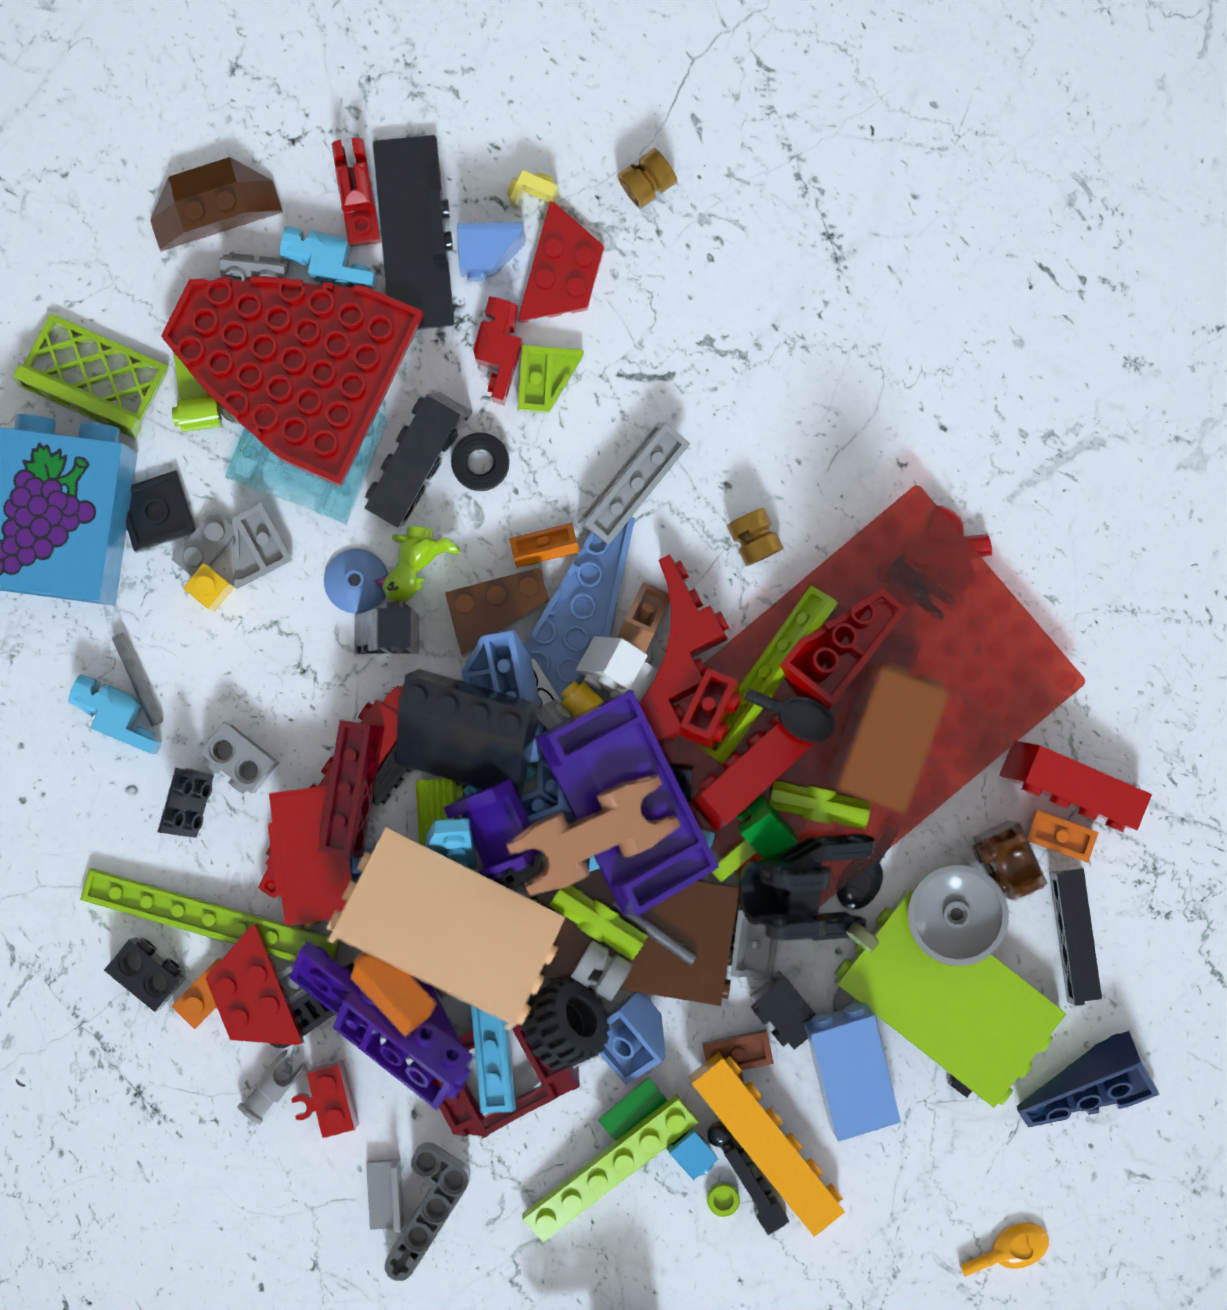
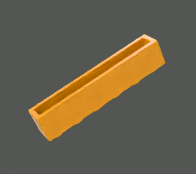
(766, 1143)

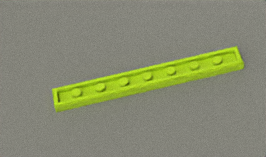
(197, 914)

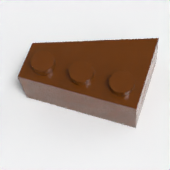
(494, 606)

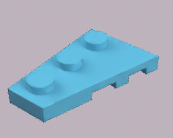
(452, 841)

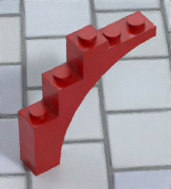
(690, 635)

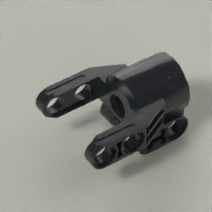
(787, 890)

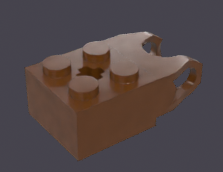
(1009, 859)

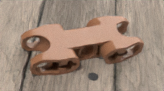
(571, 844)

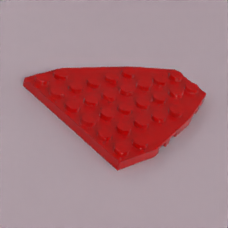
(294, 361)

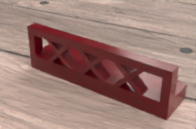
(351, 789)

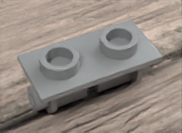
(243, 266)

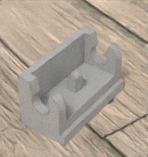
(752, 951)

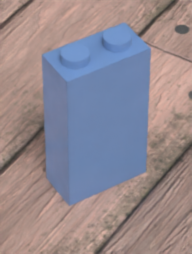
(852, 1071)

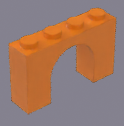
(392, 992)

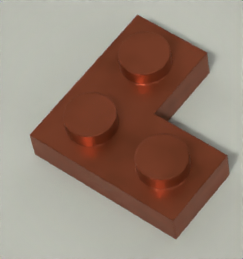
(746, 1049)

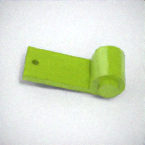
(195, 407)

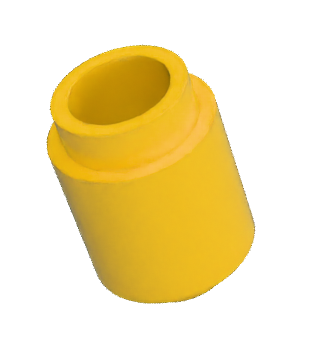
(579, 698)

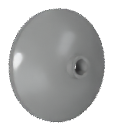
(982, 920)

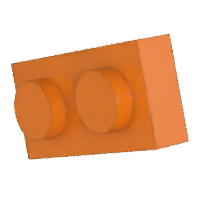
(544, 545)
(1061, 836)
(197, 1001)

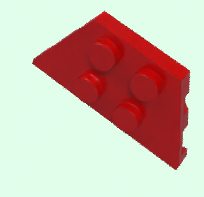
(561, 269)
(252, 995)

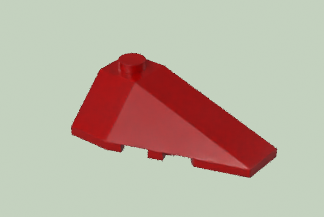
(834, 654)

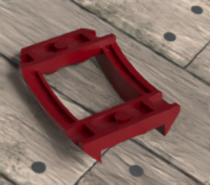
(465, 1115)

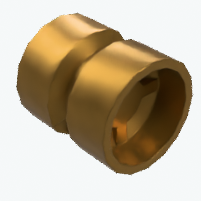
(647, 178)
(755, 536)

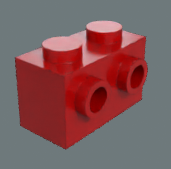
(710, 708)

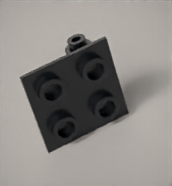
(186, 803)

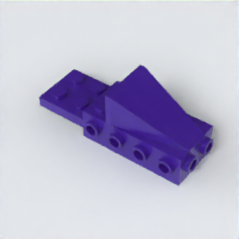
(431, 1045)

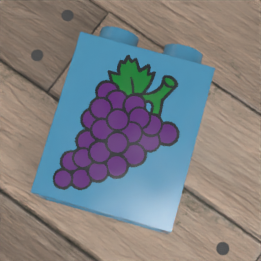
(63, 510)

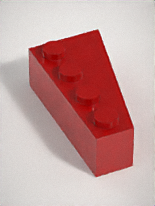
(748, 774)

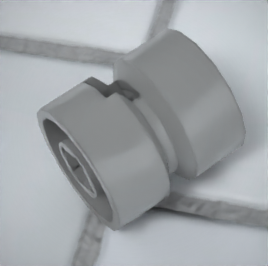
(607, 981)

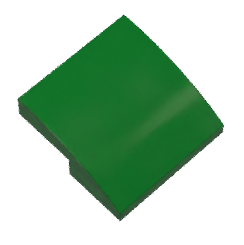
(632, 1108)

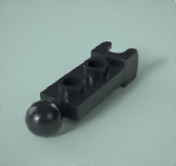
(768, 1211)

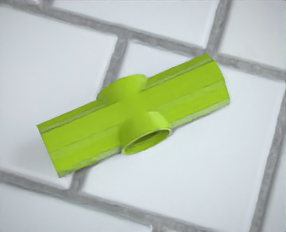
(820, 804)
(598, 921)

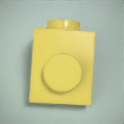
(537, 185)

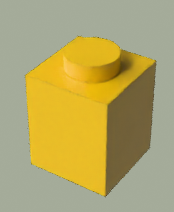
(208, 587)

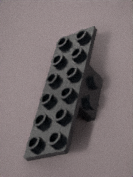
(414, 227)

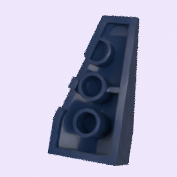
(1101, 1077)

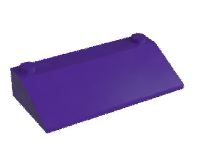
(617, 746)

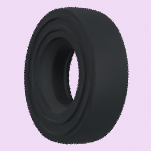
(475, 442)

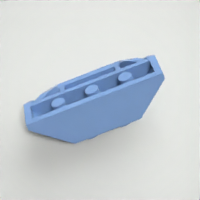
(506, 667)

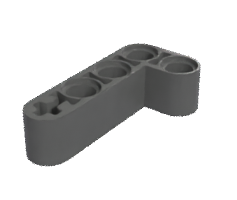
(423, 1216)

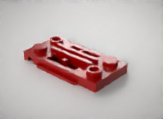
(303, 877)

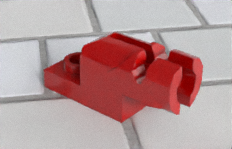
(356, 195)
(497, 347)

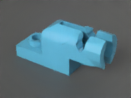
(327, 258)
(114, 713)

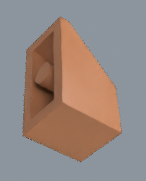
(644, 616)

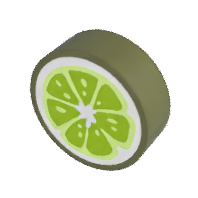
(862, 936)

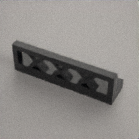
(1075, 936)

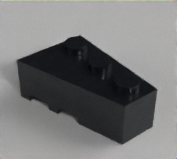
(387, 630)

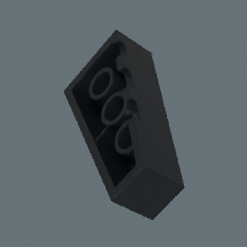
(415, 458)

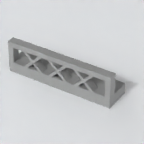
(634, 482)

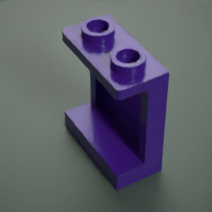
(495, 819)

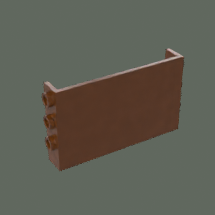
(696, 916)

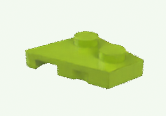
(544, 376)

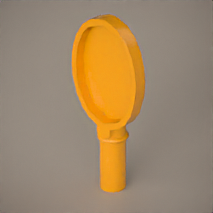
(1013, 1248)

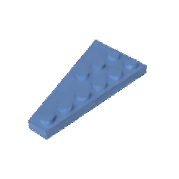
(580, 609)

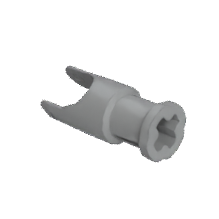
(267, 1091)

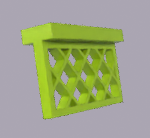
(78, 400)

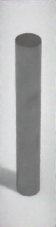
(137, 679)
(658, 935)

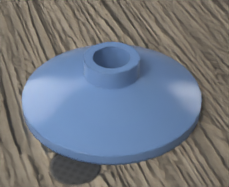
(360, 597)

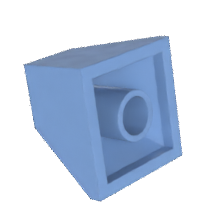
(487, 247)
(634, 1038)

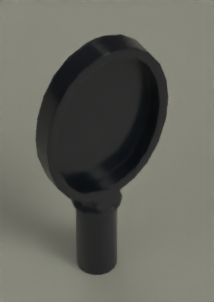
(798, 715)
(863, 887)

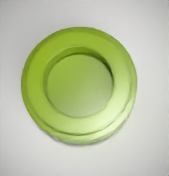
(723, 1199)

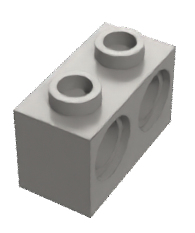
(242, 751)

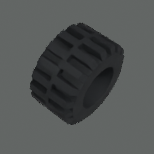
(565, 1024)

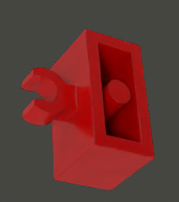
(330, 1099)

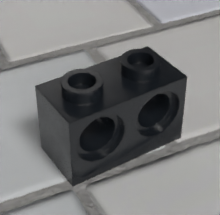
(141, 981)

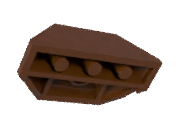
(211, 202)

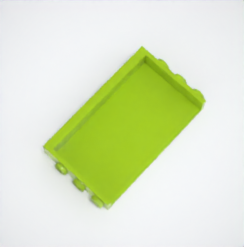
(967, 1018)

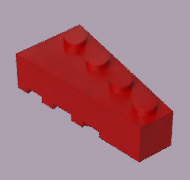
(1076, 785)

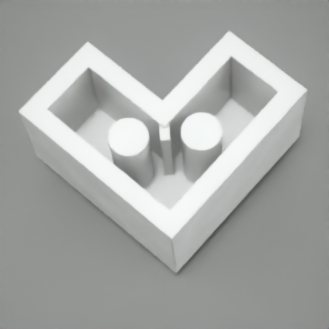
(616, 667)

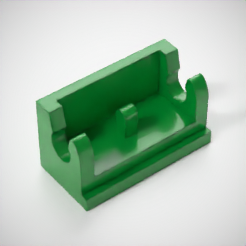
(766, 829)

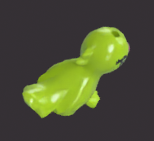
(415, 553)

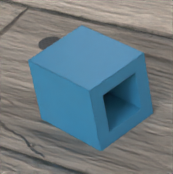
(693, 1153)

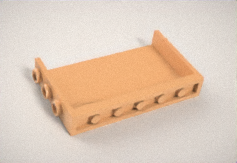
(448, 927)

